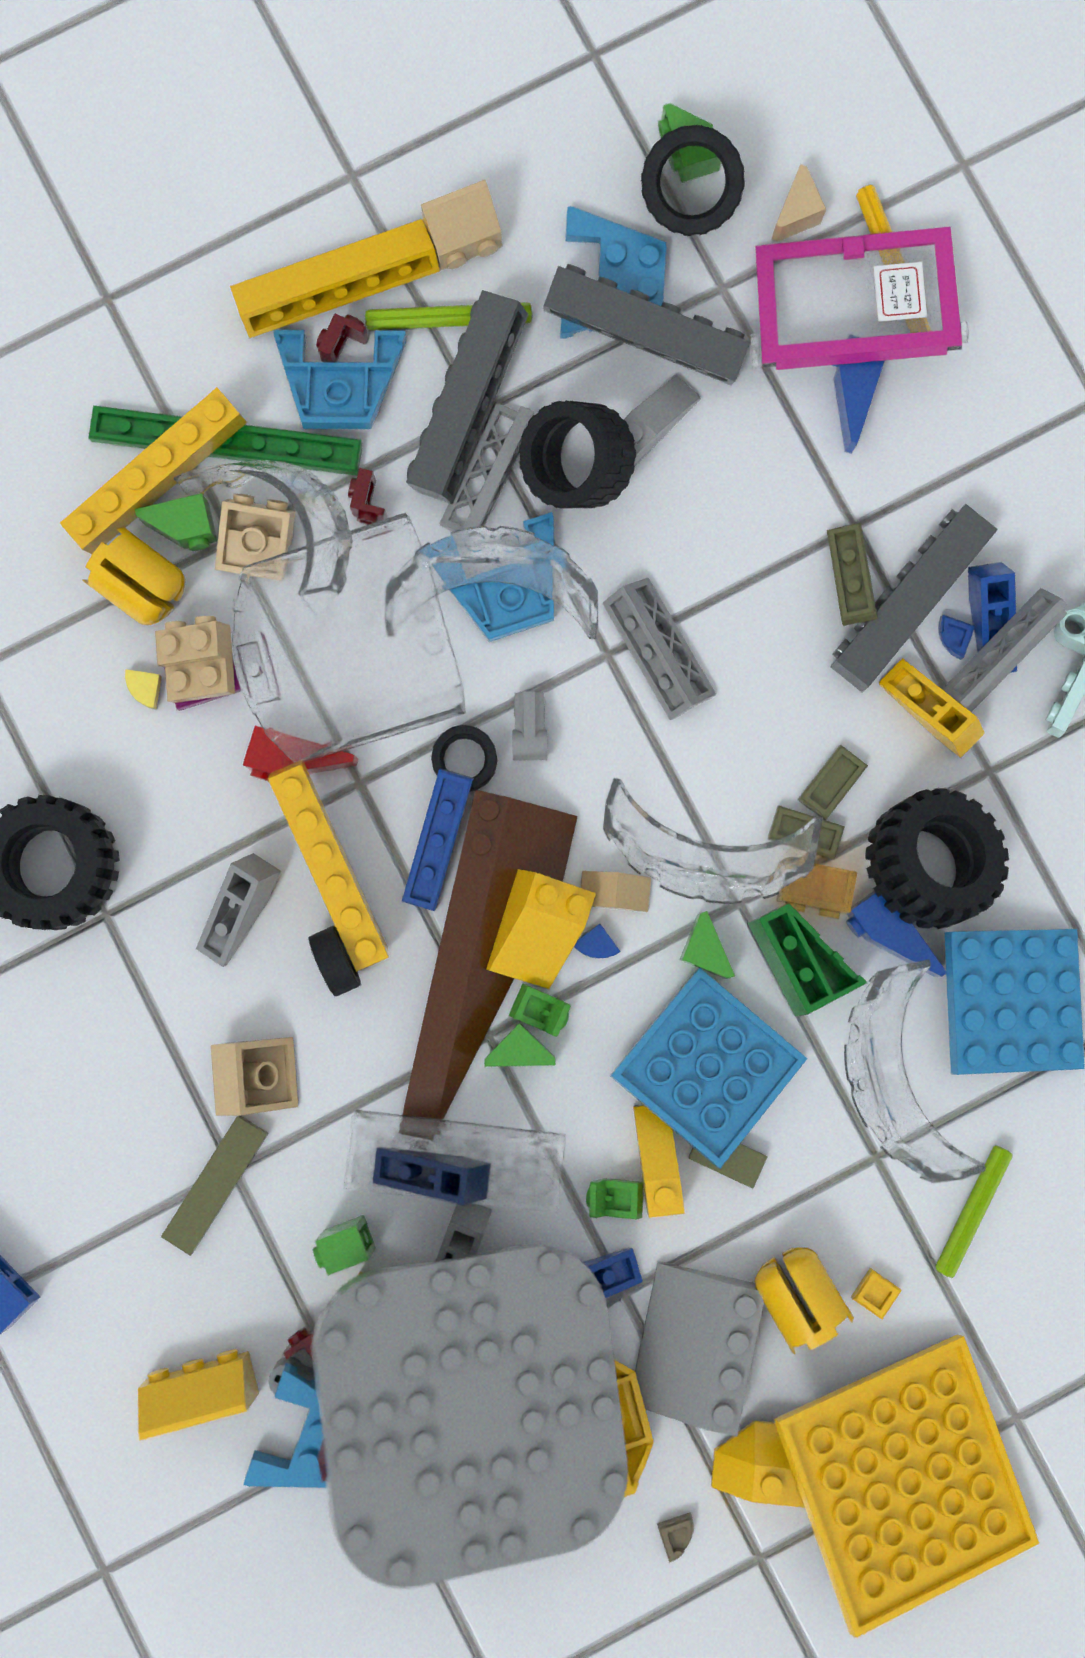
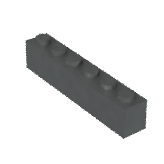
(646, 325)
(466, 396)
(914, 597)

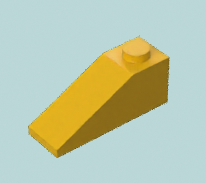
(933, 708)
(658, 1164)

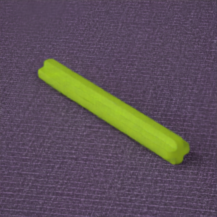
(424, 317)

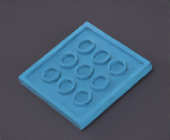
(1014, 1001)
(708, 1067)

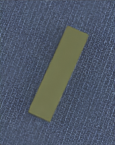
(214, 1185)

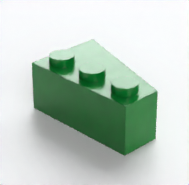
(801, 961)

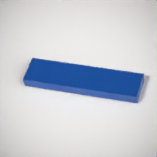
(437, 839)

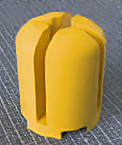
(135, 578)
(816, 1289)

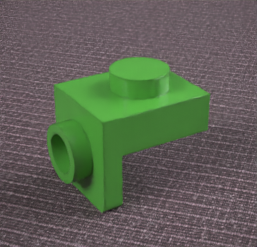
(540, 1010)
(615, 1198)

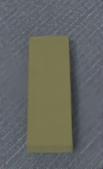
(852, 574)

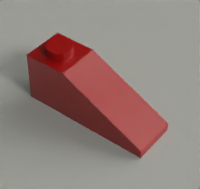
(266, 757)

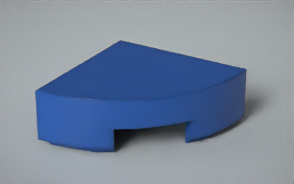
(955, 635)
(597, 944)

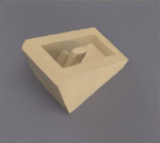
(802, 207)
(618, 890)

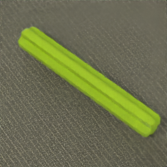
(973, 1211)

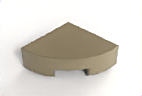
(676, 1535)

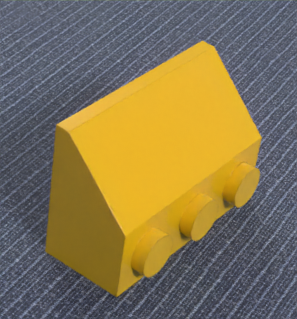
(196, 1393)

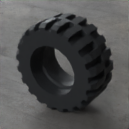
(968, 835)
(92, 871)

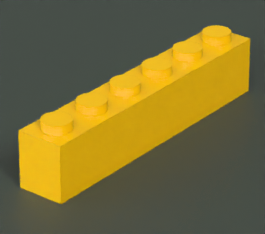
(335, 278)
(153, 471)
(328, 865)

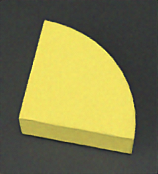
(144, 687)

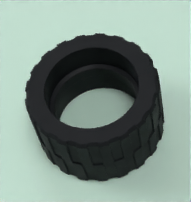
(734, 180)
(542, 454)

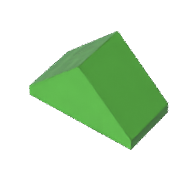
(705, 949)
(519, 1049)

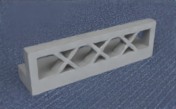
(497, 472)
(654, 649)
(1006, 649)

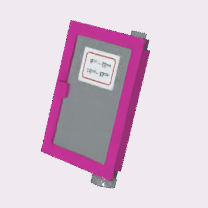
(857, 300)

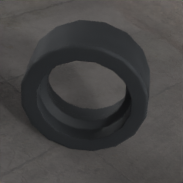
(471, 733)
(334, 961)

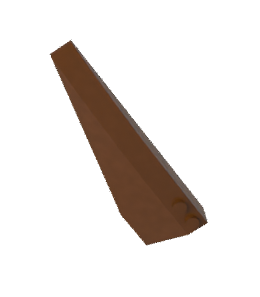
(464, 995)

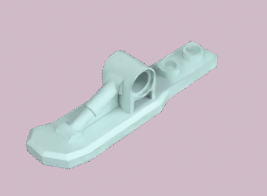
(1074, 685)

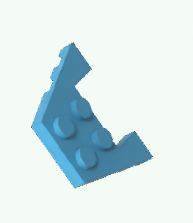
(625, 257)
(339, 392)
(505, 607)
(303, 1467)

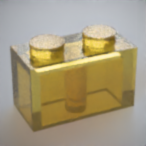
(822, 889)

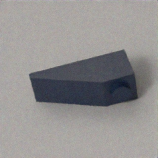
(432, 1174)

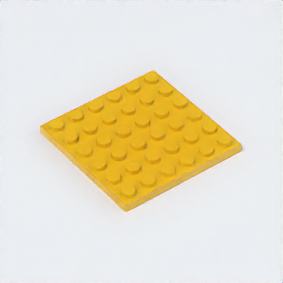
(906, 1484)

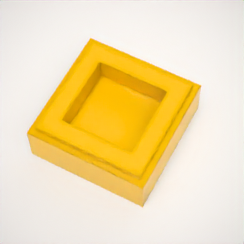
(876, 1293)

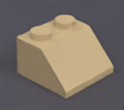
(462, 225)
(254, 1076)

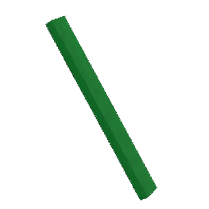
(248, 444)

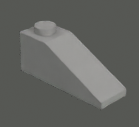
(659, 414)
(237, 907)
(464, 1231)

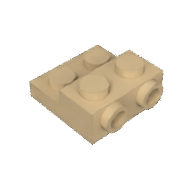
(252, 532)
(196, 659)

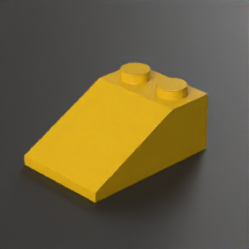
(539, 928)

